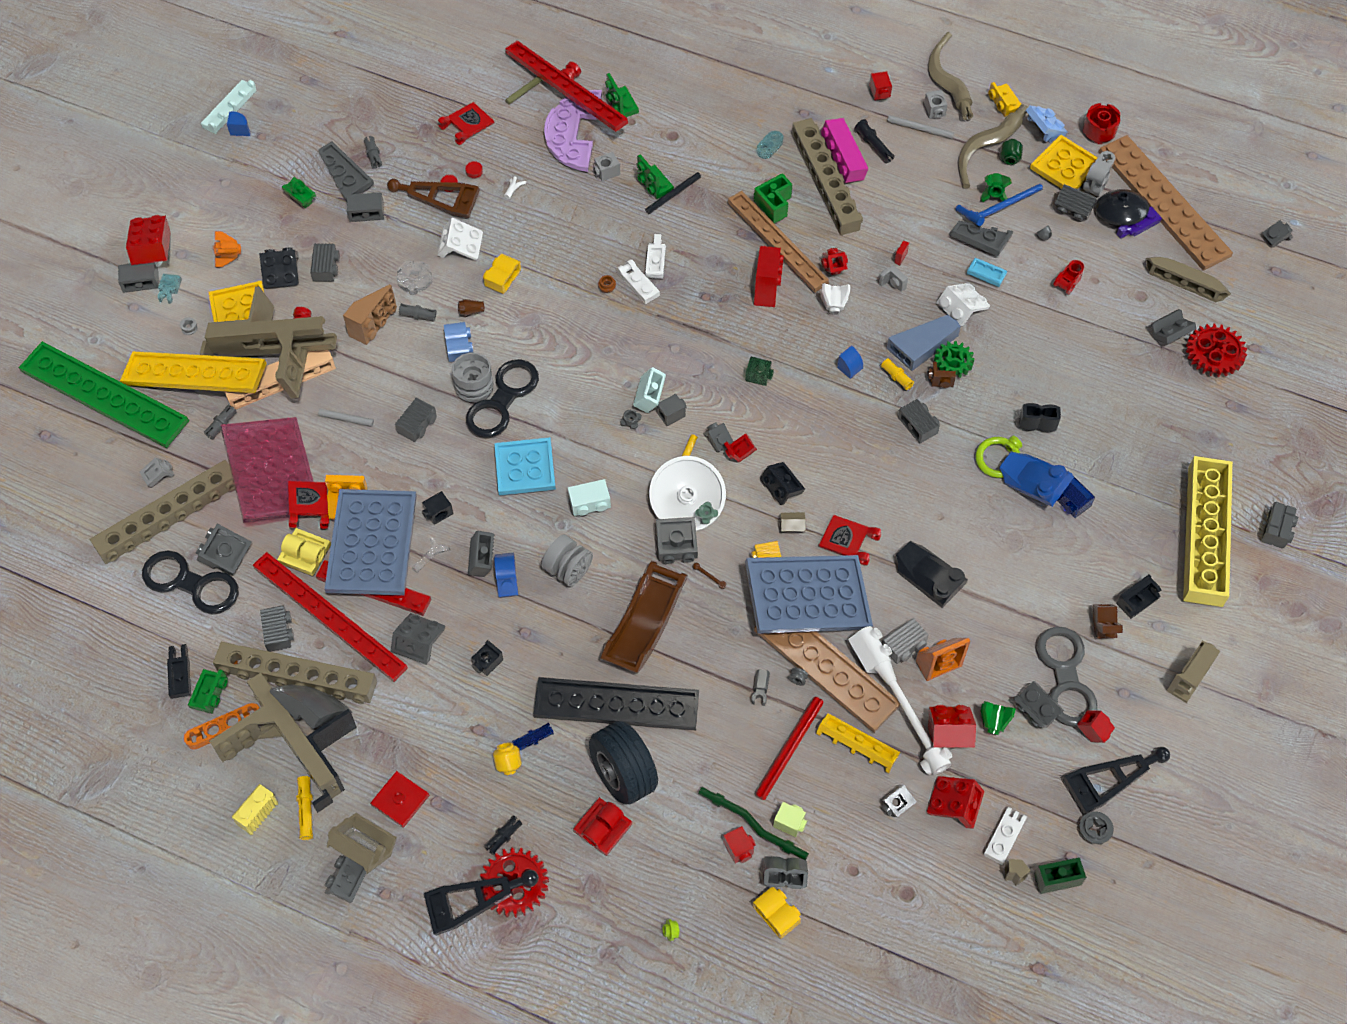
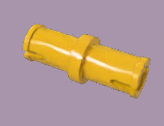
(897, 374)

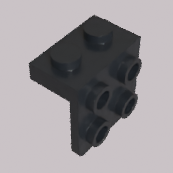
(279, 268)

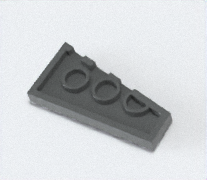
(344, 171)

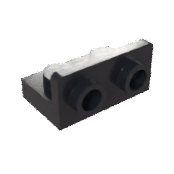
(781, 482)

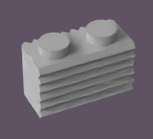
(906, 640)

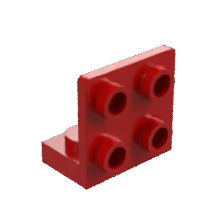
(956, 799)

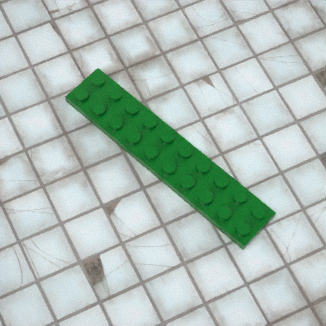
(104, 394)

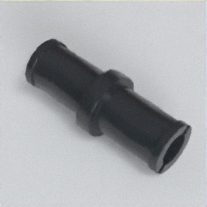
(503, 835)

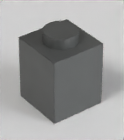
(671, 409)

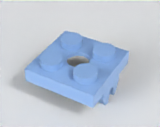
(1046, 122)

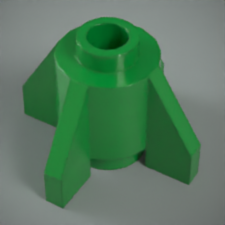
(996, 186)
(996, 717)

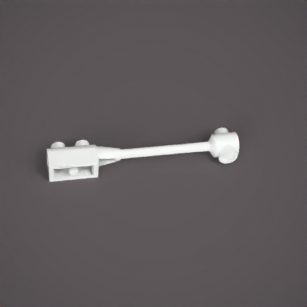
(876, 660)

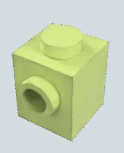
(790, 819)

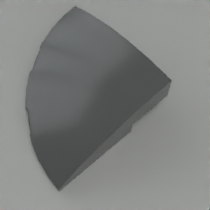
(308, 703)

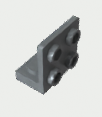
(415, 638)

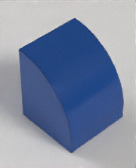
(237, 124)
(850, 362)

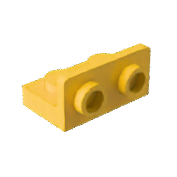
(1004, 98)

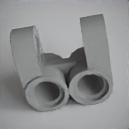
(1099, 173)

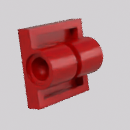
(603, 826)

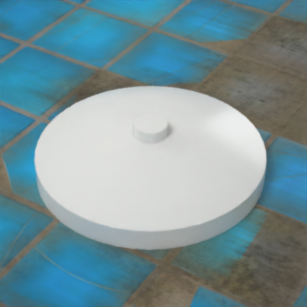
(684, 486)

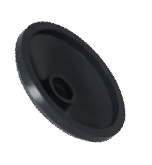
(1122, 207)

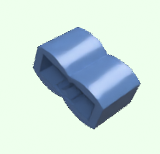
(457, 340)

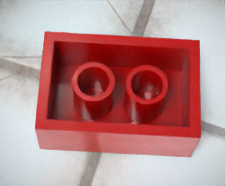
(148, 240)

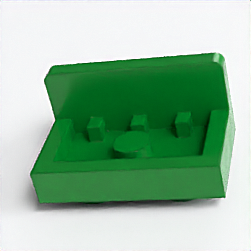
(208, 690)

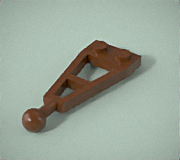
(462, 206)

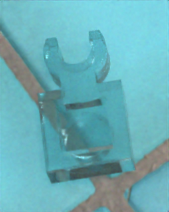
(168, 285)

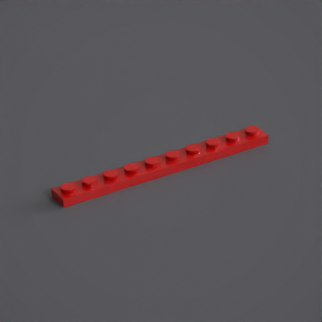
(567, 86)
(330, 617)

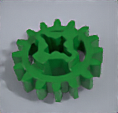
(954, 358)

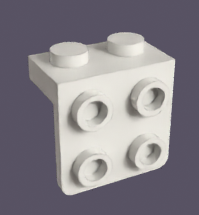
(961, 301)

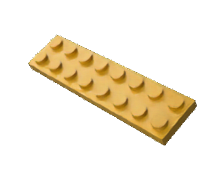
(193, 372)

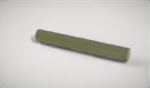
(523, 90)

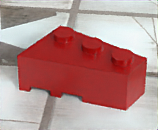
(768, 276)

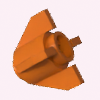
(226, 249)

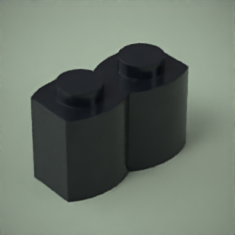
(1039, 417)

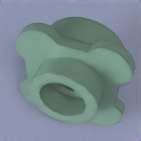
(707, 506)

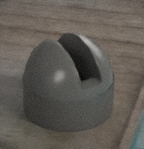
(1045, 233)

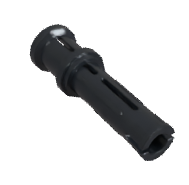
(870, 135)

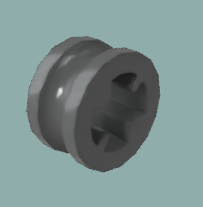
(798, 676)

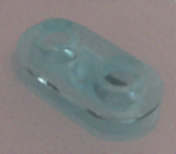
(772, 142)

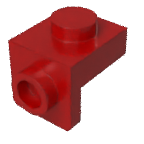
(740, 448)

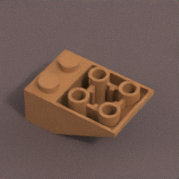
(370, 314)

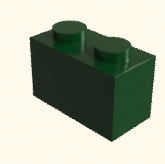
(1060, 875)

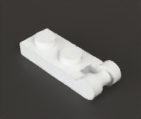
(638, 282)

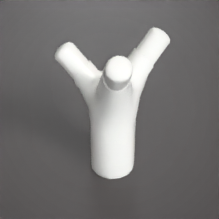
(512, 187)

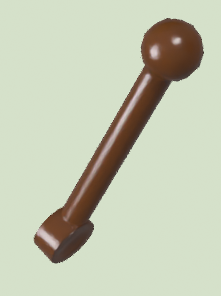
(722, 584)

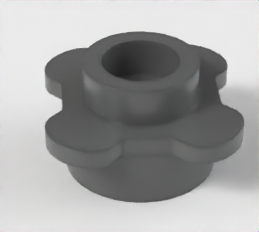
(631, 414)

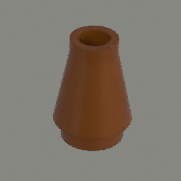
(469, 307)

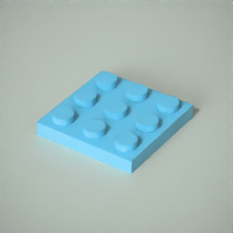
(524, 466)

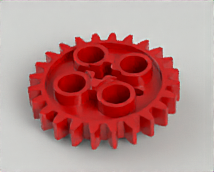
(1216, 350)
(522, 863)

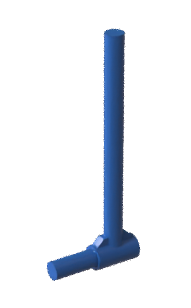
(978, 217)

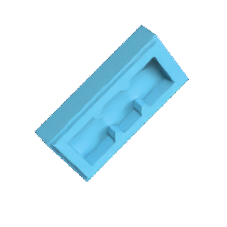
(987, 272)

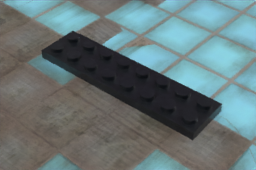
(616, 702)

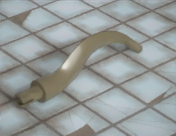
(949, 82)
(989, 137)

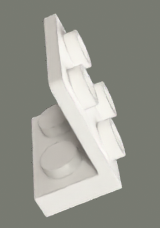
(461, 239)

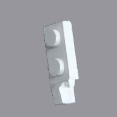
(655, 258)

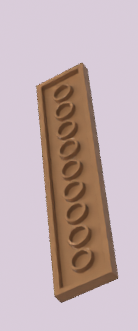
(1176, 213)

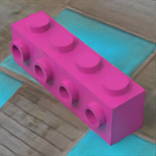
(844, 150)

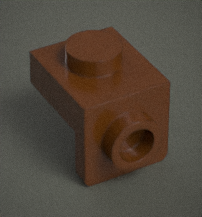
(941, 378)

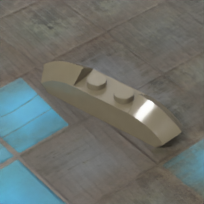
(1187, 278)

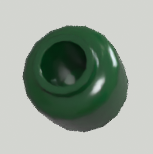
(1011, 151)

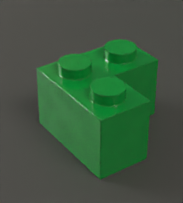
(772, 197)

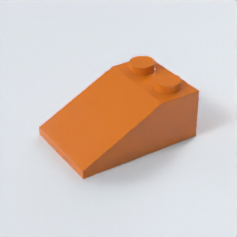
(942, 658)

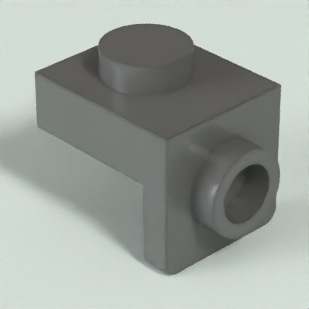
(1278, 233)
(718, 435)

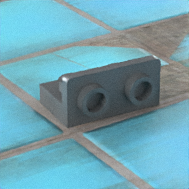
(1172, 327)
(1038, 705)
(346, 879)

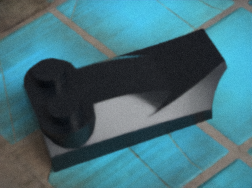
(929, 573)

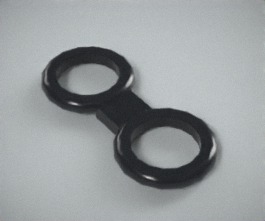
(502, 398)
(190, 582)

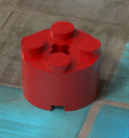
(1101, 123)

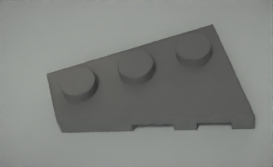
(985, 239)

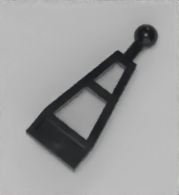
(1086, 794)
(440, 909)

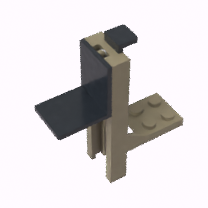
(281, 724)

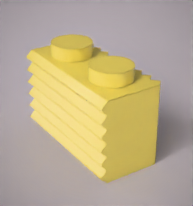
(255, 809)

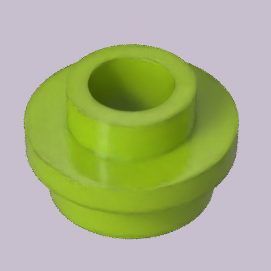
(670, 929)

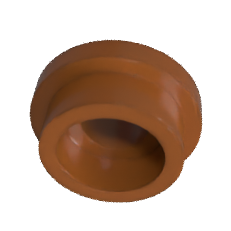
(607, 279)

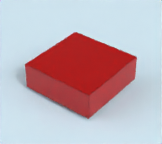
(901, 252)

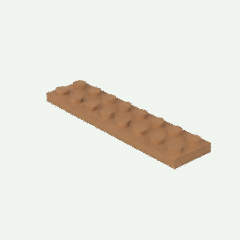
(836, 675)

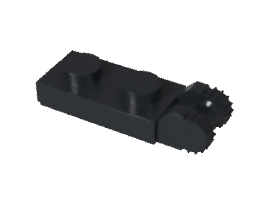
(178, 673)

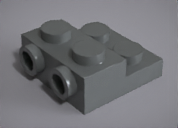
(677, 539)
(223, 549)

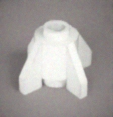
(835, 297)

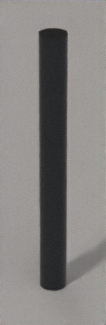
(673, 192)

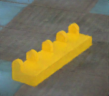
(858, 741)

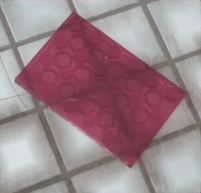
(262, 462)

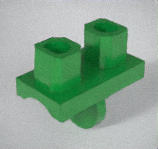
(299, 191)

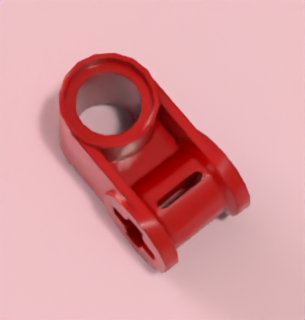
(1070, 276)

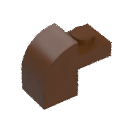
(1105, 621)

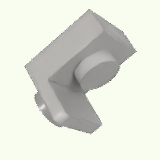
(895, 277)
(155, 471)

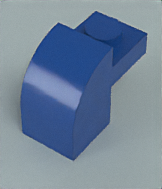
(506, 574)

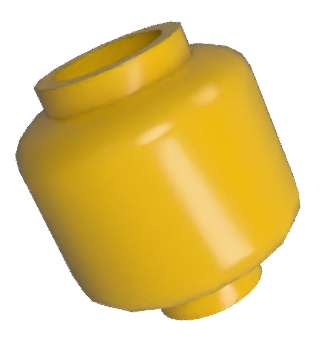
(507, 758)

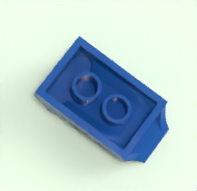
(1035, 477)

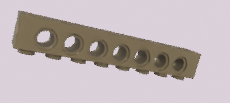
(826, 176)
(156, 512)
(229, 653)

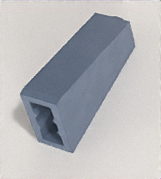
(921, 342)

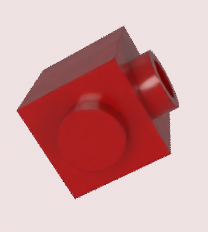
(880, 85)
(1096, 726)
(739, 845)

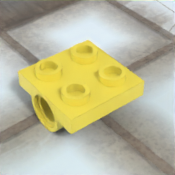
(303, 551)

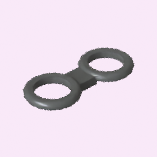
(1066, 671)

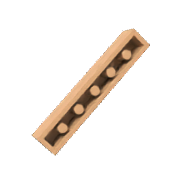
(316, 364)

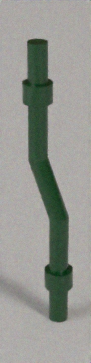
(787, 846)

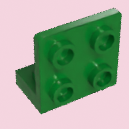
(620, 98)
(652, 178)

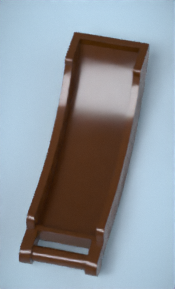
(644, 619)

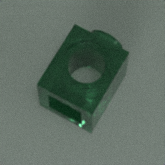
(755, 365)

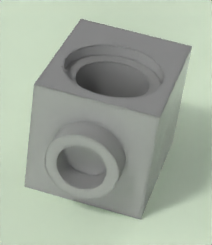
(935, 104)
(606, 166)

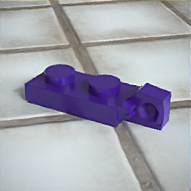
(1151, 220)

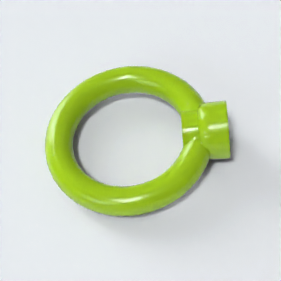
(1012, 444)

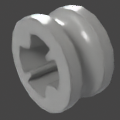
(188, 331)

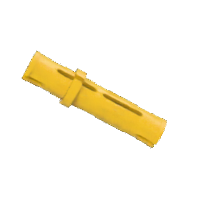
(304, 801)

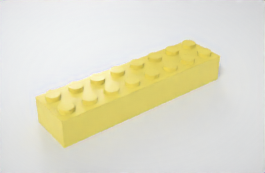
(1208, 532)

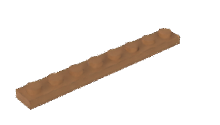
(776, 238)

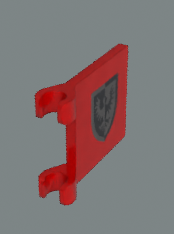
(468, 120)
(308, 500)
(847, 536)

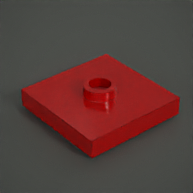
(399, 799)

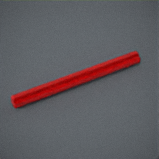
(789, 748)

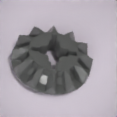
(1101, 820)

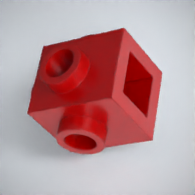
(840, 261)

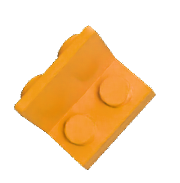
(337, 482)

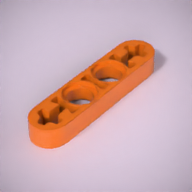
(220, 722)

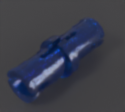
(533, 737)

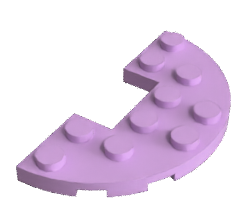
(562, 132)

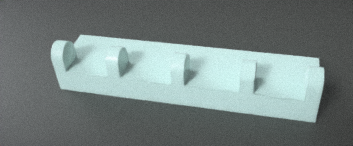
(231, 102)

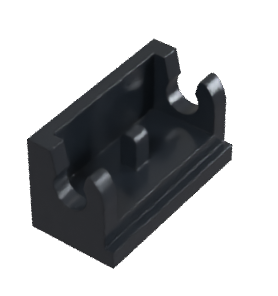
(1139, 596)

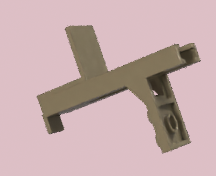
(266, 336)

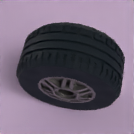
(623, 762)

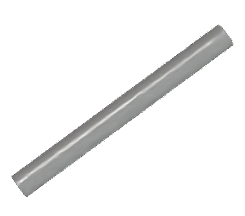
(922, 127)

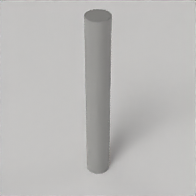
(346, 417)

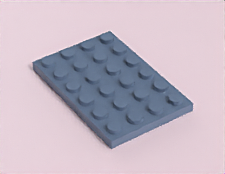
(371, 542)
(808, 594)

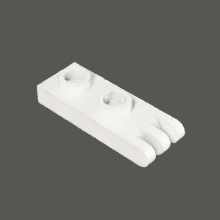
(1004, 837)

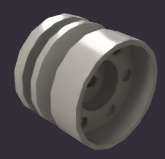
(472, 377)
(567, 560)

